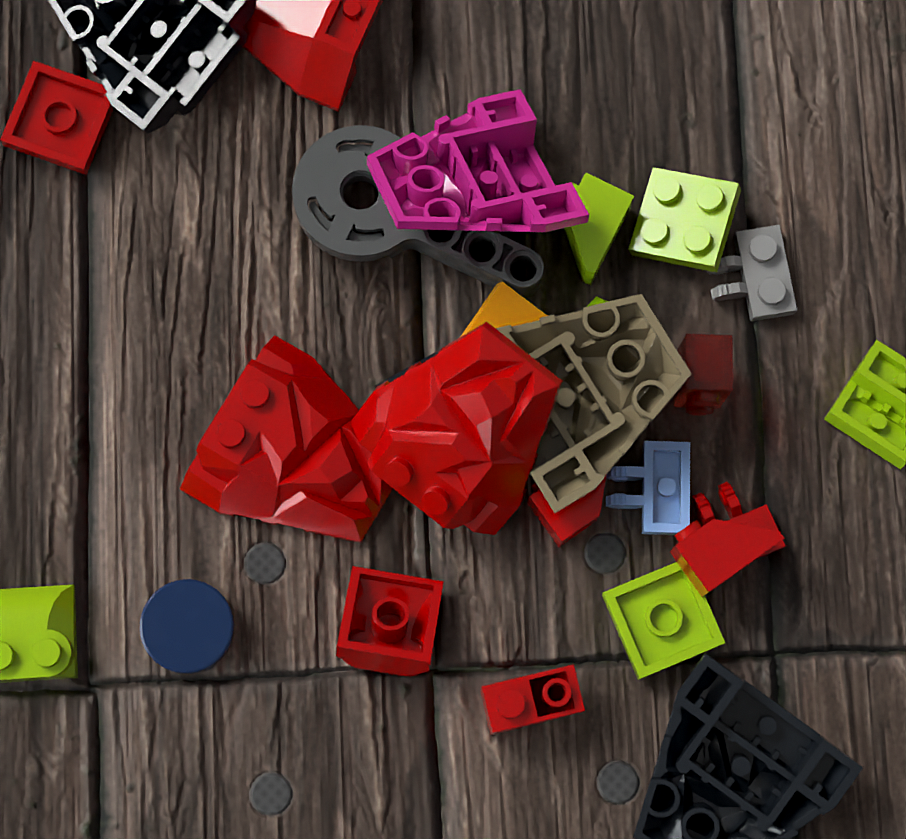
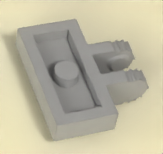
(763, 274)

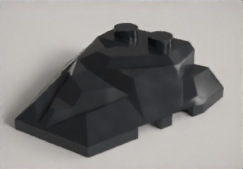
(156, 53)
(738, 765)

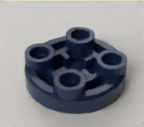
(187, 626)

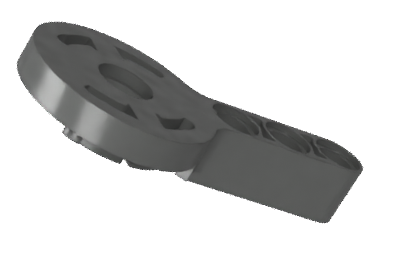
(328, 173)

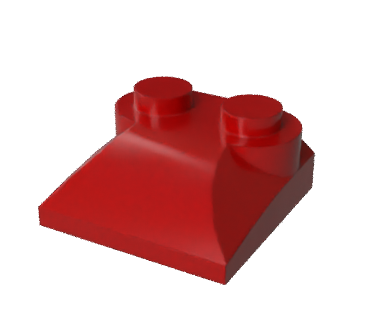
(389, 622)

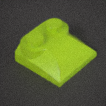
(38, 633)

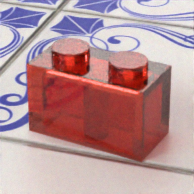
(711, 367)

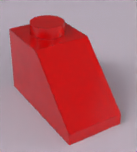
(720, 550)

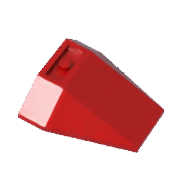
(311, 44)

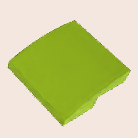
(875, 404)

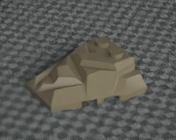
(614, 382)

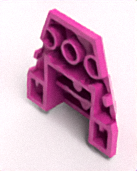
(475, 174)

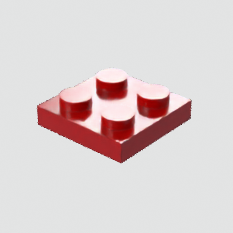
(58, 118)

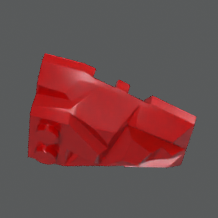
(461, 429)
(288, 451)

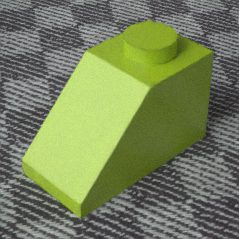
(606, 211)

